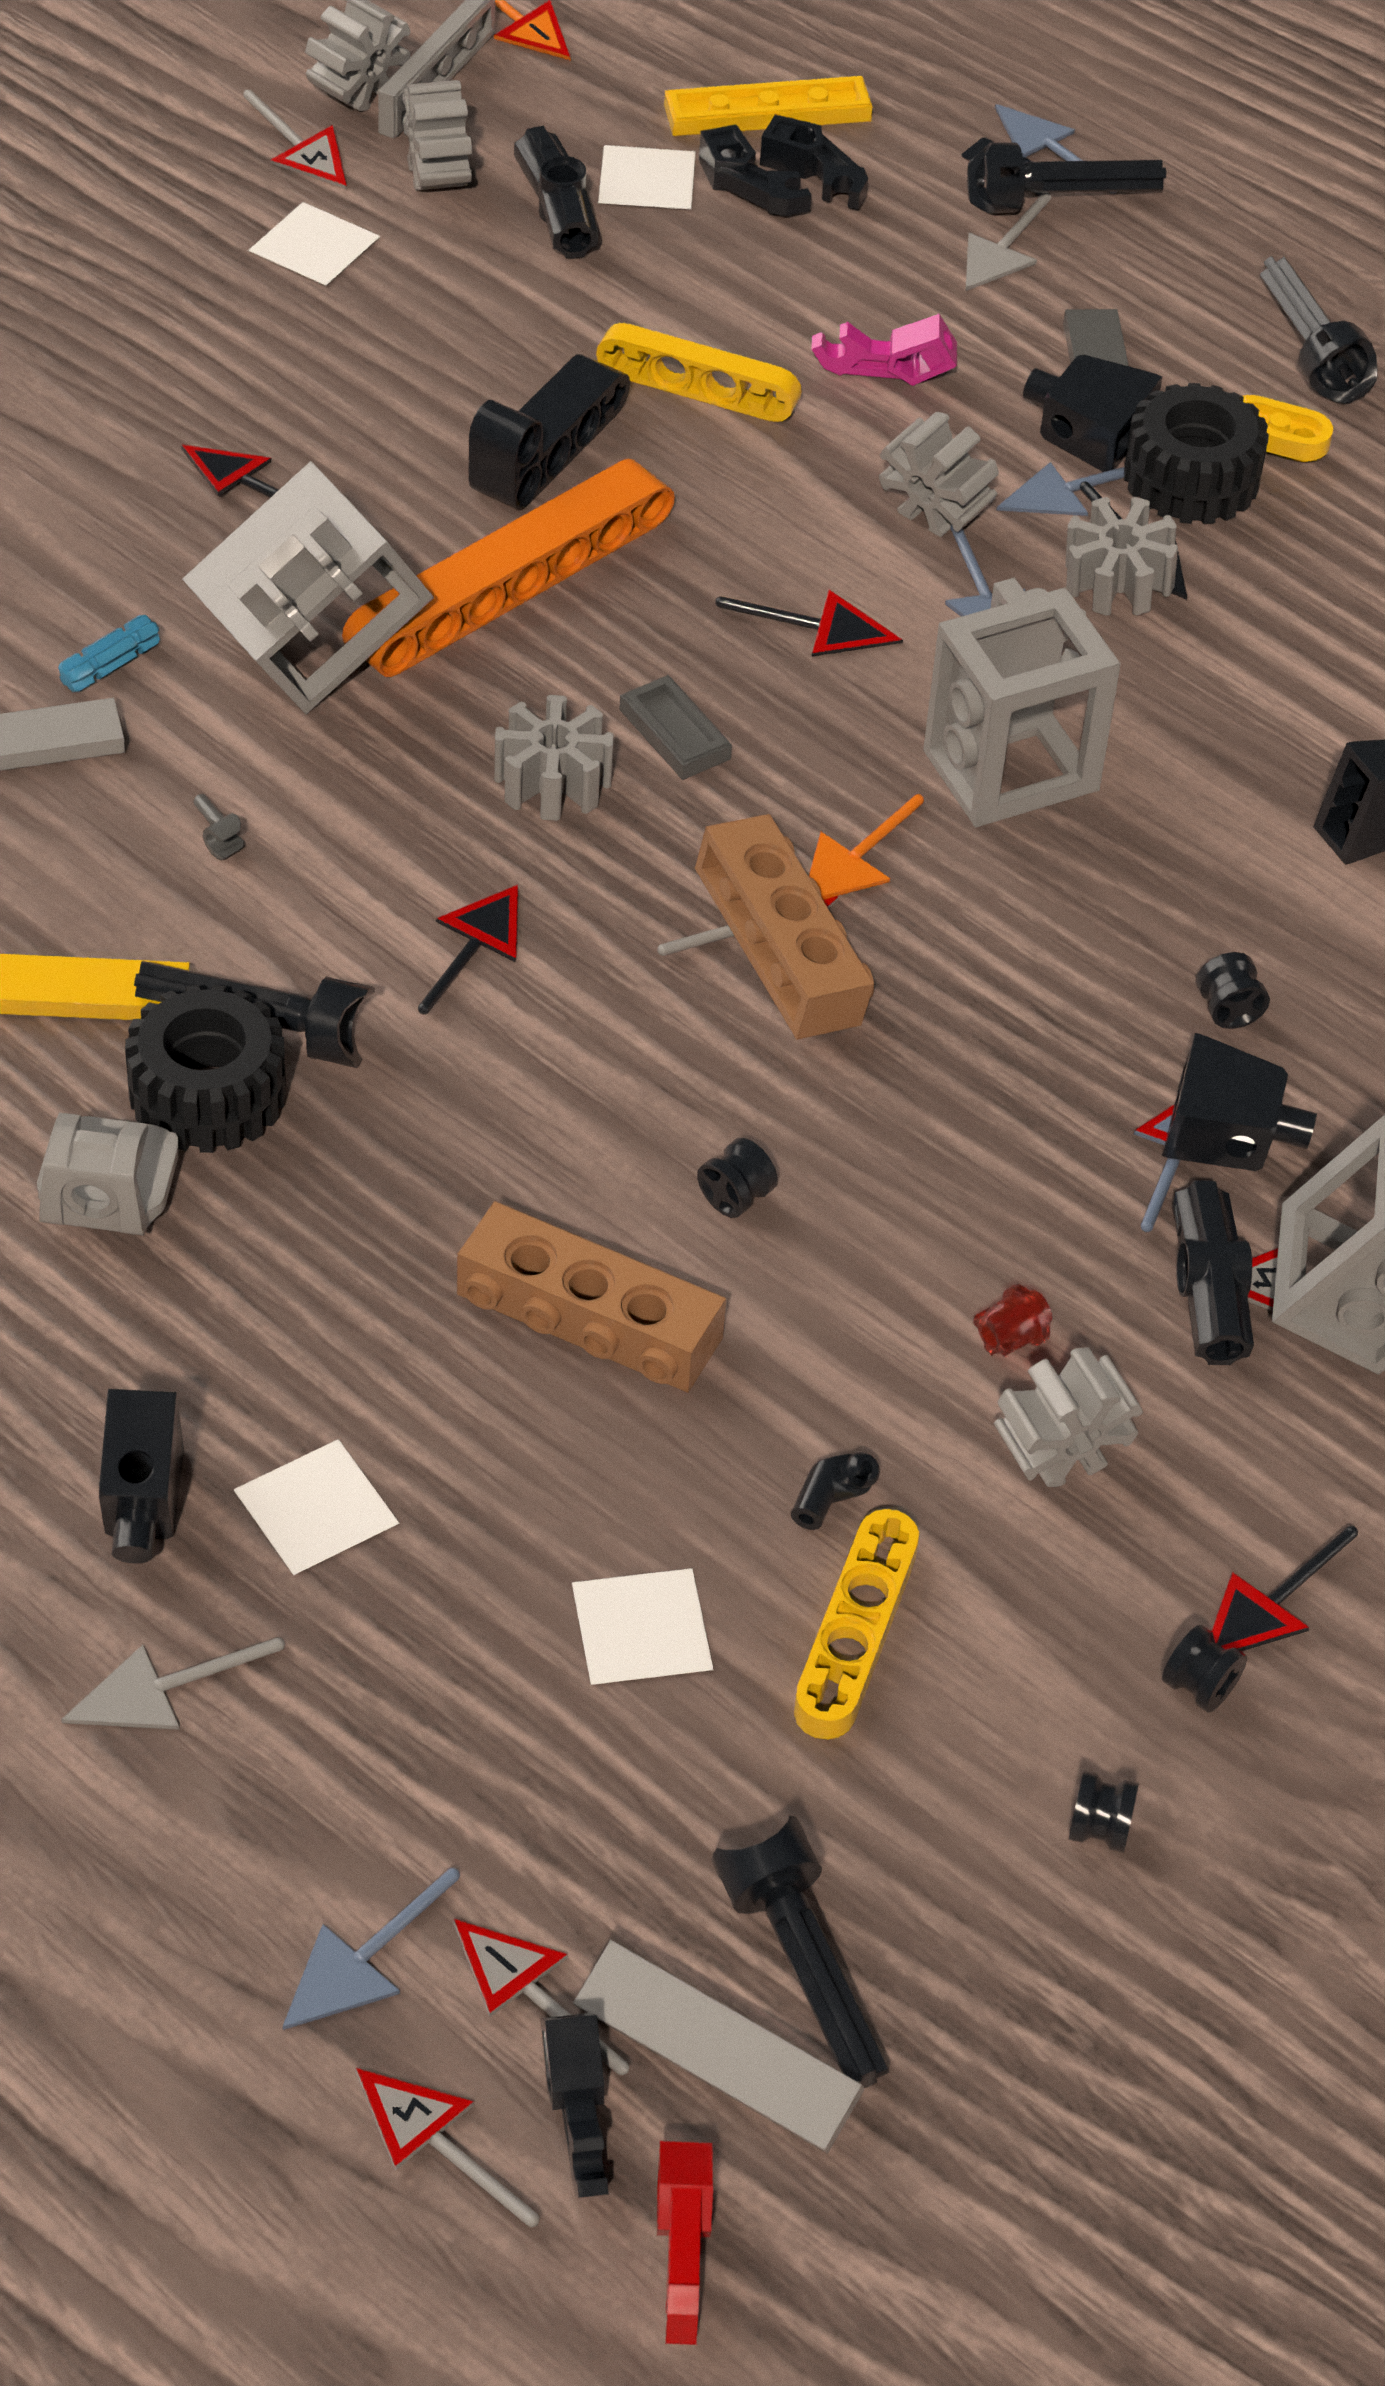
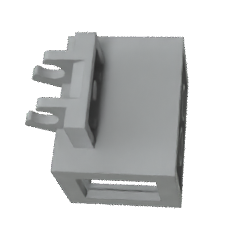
(289, 567)
(999, 686)
(1344, 1295)

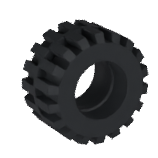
(1196, 452)
(206, 1031)

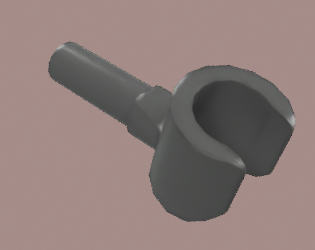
(221, 834)

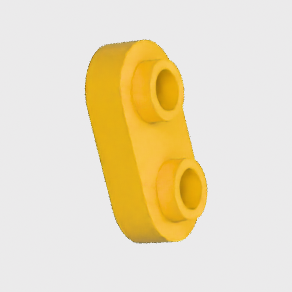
(1294, 430)

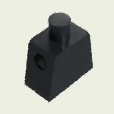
(1090, 407)
(1355, 803)
(1232, 1109)
(140, 1471)

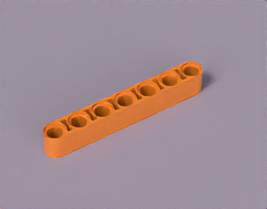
(520, 562)

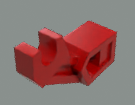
(684, 2217)

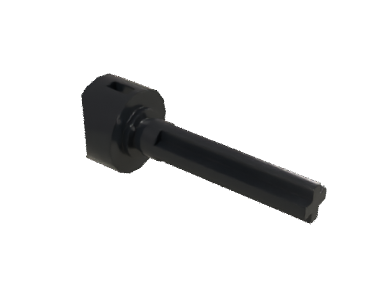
(1010, 177)
(1330, 348)
(325, 1018)
(773, 1880)

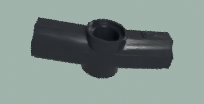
(560, 189)
(1213, 1273)

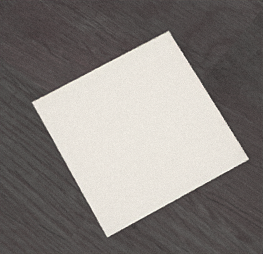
(647, 177)
(314, 243)
(316, 1507)
(642, 1626)

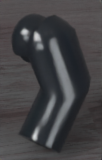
(831, 1482)

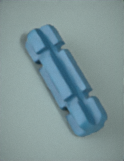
(108, 653)

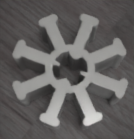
(357, 51)
(437, 135)
(938, 474)
(1121, 556)
(553, 757)
(1068, 1417)

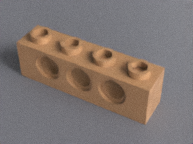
(784, 926)
(590, 1296)

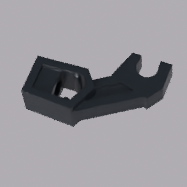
(803, 148)
(731, 167)
(575, 2087)

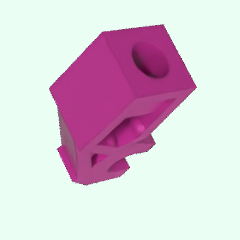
(911, 354)

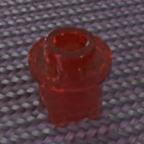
(1014, 1321)

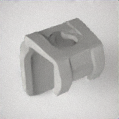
(106, 1173)

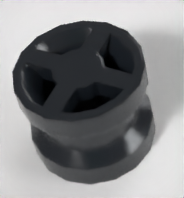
(1233, 990)
(737, 1177)
(1204, 1668)
(1103, 1811)

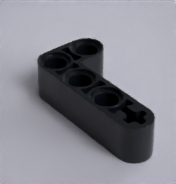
(526, 449)

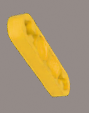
(699, 364)
(856, 1622)

